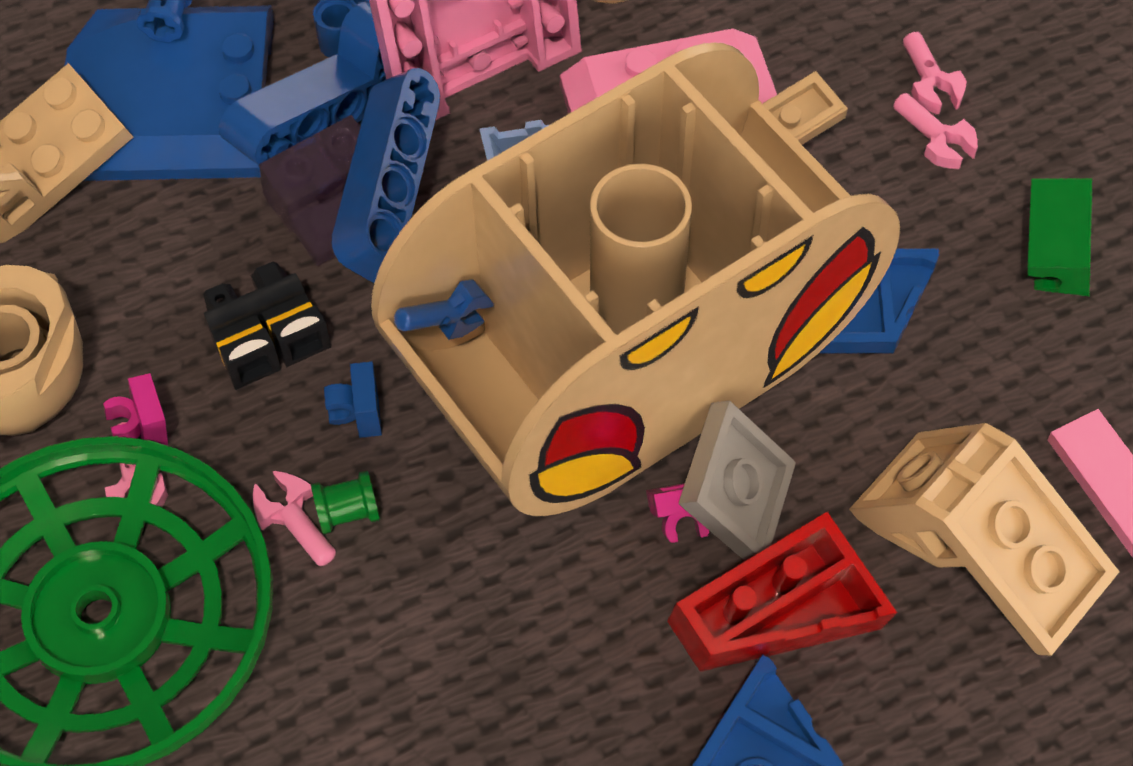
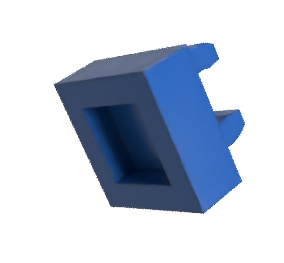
(357, 401)

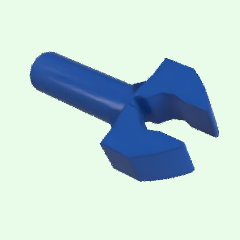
(453, 316)

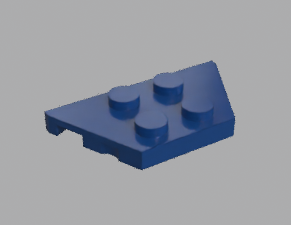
(889, 309)
(766, 728)

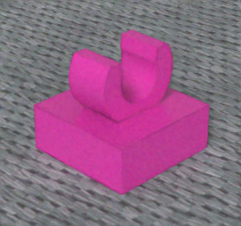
(141, 409)
(664, 503)

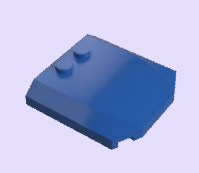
(174, 90)

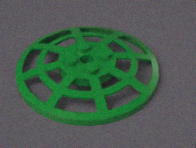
(138, 595)

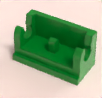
(1060, 234)

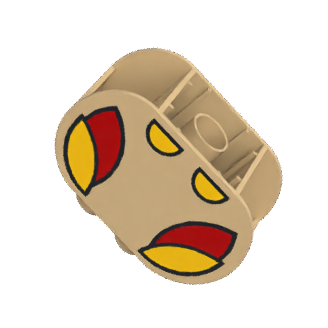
(635, 275)

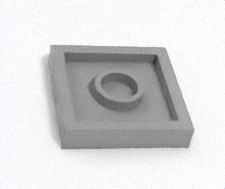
(737, 481)

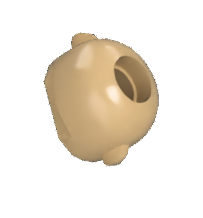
(45, 345)

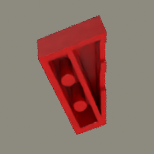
(782, 600)

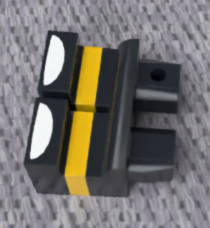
(267, 318)

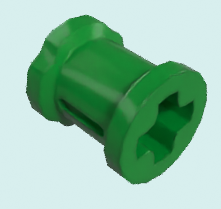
(345, 502)

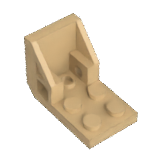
(52, 147)
(985, 506)

